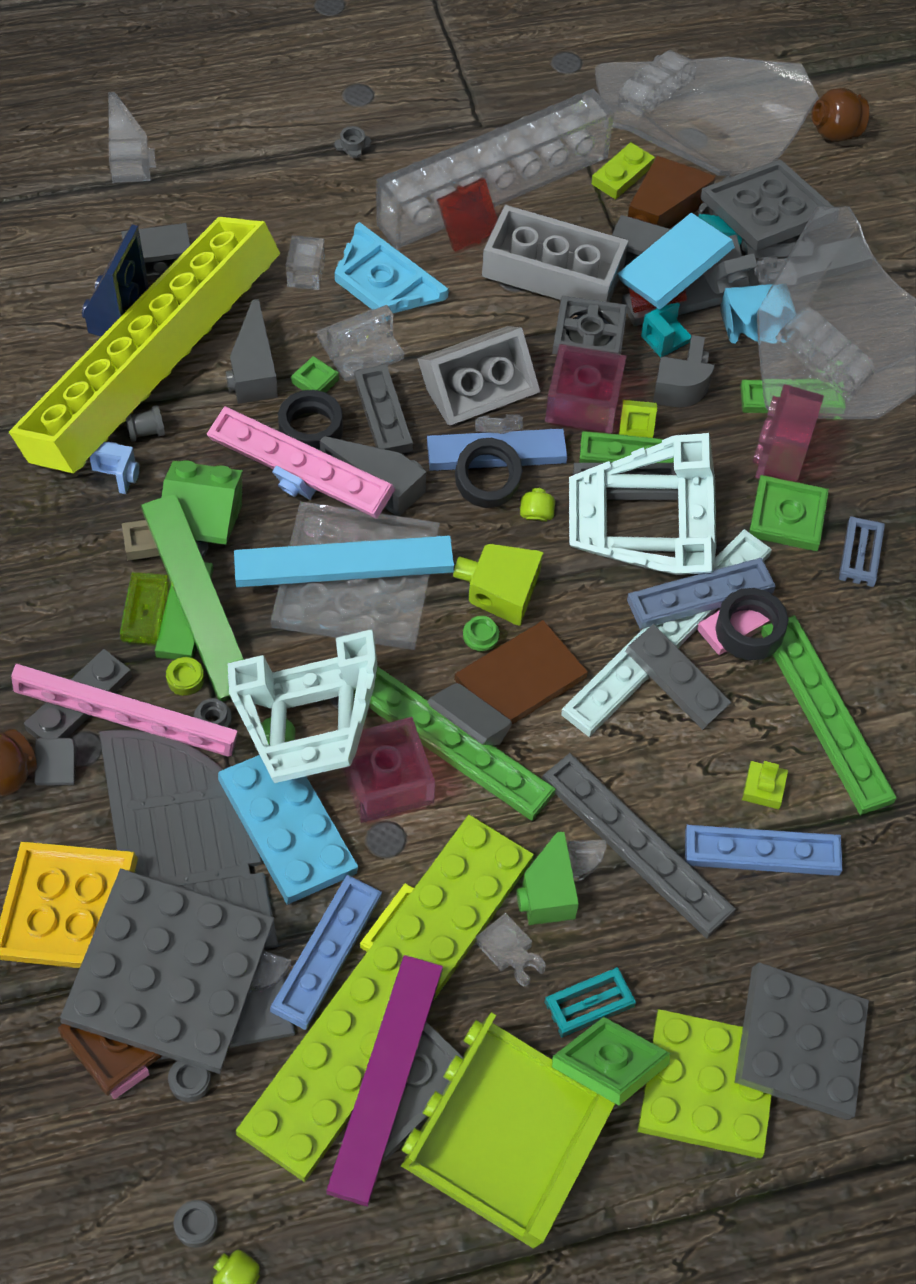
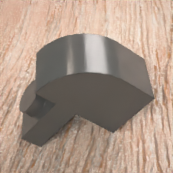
(730, 270)
(684, 381)

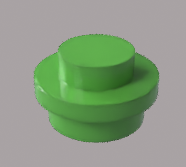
(481, 633)

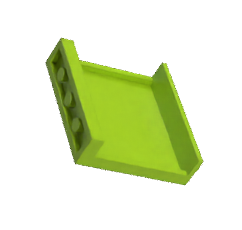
(506, 1133)

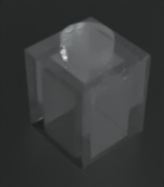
(305, 262)

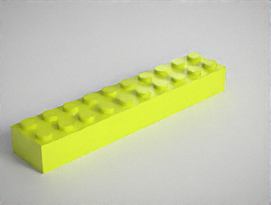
(144, 344)

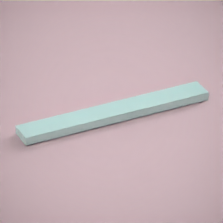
(623, 675)

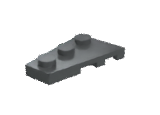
(425, 1078)

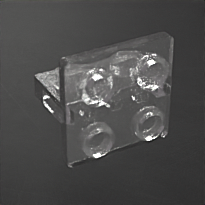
(361, 342)

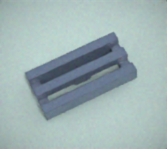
(858, 574)

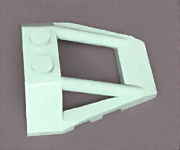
(697, 507)
(255, 683)

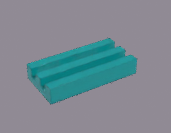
(559, 1015)

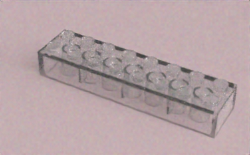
(509, 158)

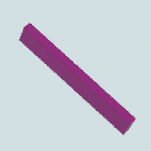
(384, 1081)

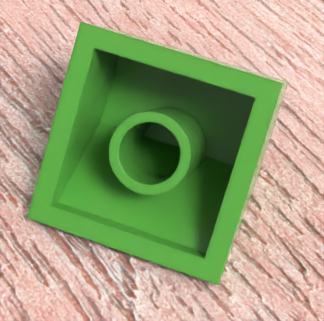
(208, 498)

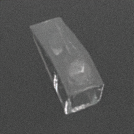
(128, 145)

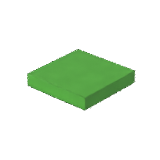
(789, 513)
(611, 1060)

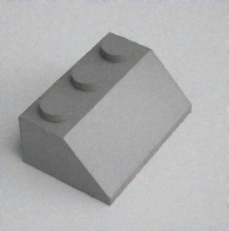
(479, 374)

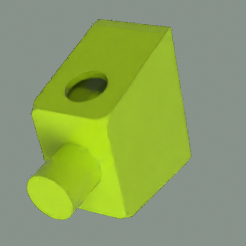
(501, 580)

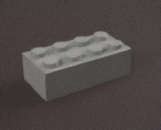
(553, 256)

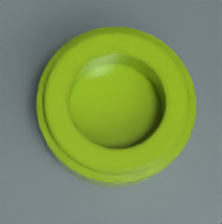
(185, 676)

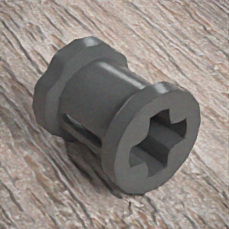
(145, 424)

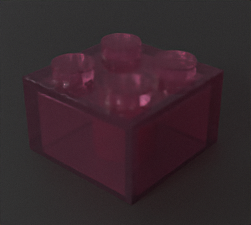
(585, 388)
(787, 433)
(389, 771)

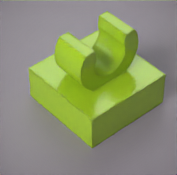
(638, 418)
(765, 784)

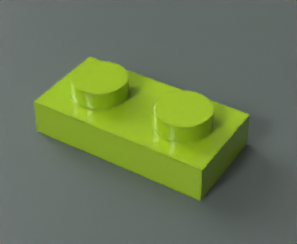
(622, 170)

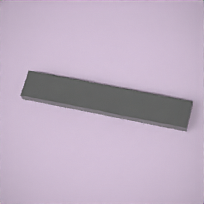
(639, 846)

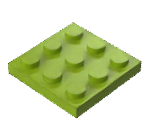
(696, 1092)

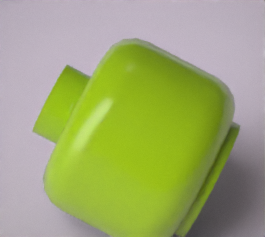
(537, 505)
(236, 1269)

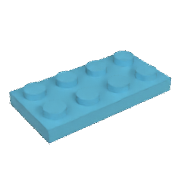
(288, 829)

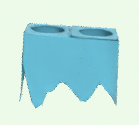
(741, 312)

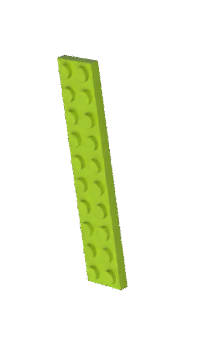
(437, 924)

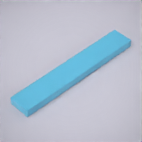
(343, 561)

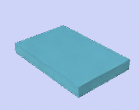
(676, 260)

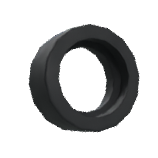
(311, 402)
(493, 447)
(757, 601)

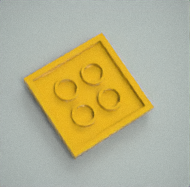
(57, 901)

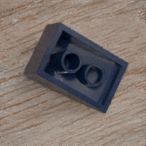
(118, 286)

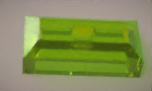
(144, 593)

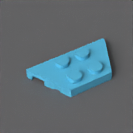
(385, 276)

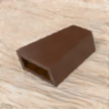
(669, 193)

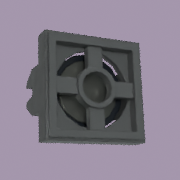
(590, 326)

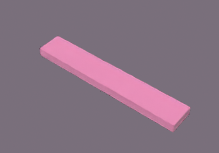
(313, 466)
(123, 710)

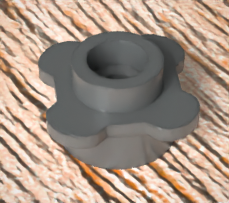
(352, 141)

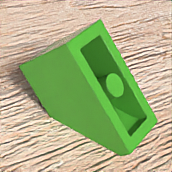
(549, 885)

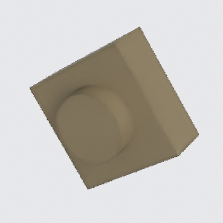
(138, 540)

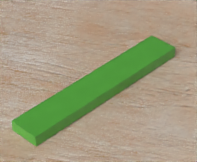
(193, 589)
(831, 720)
(479, 762)

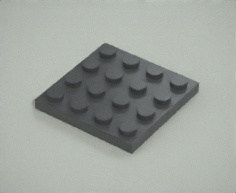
(168, 971)

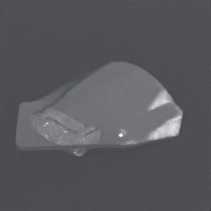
(710, 110)
(838, 323)

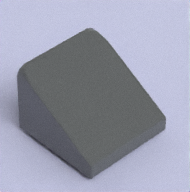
(55, 761)

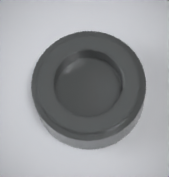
(188, 1081)
(195, 1223)

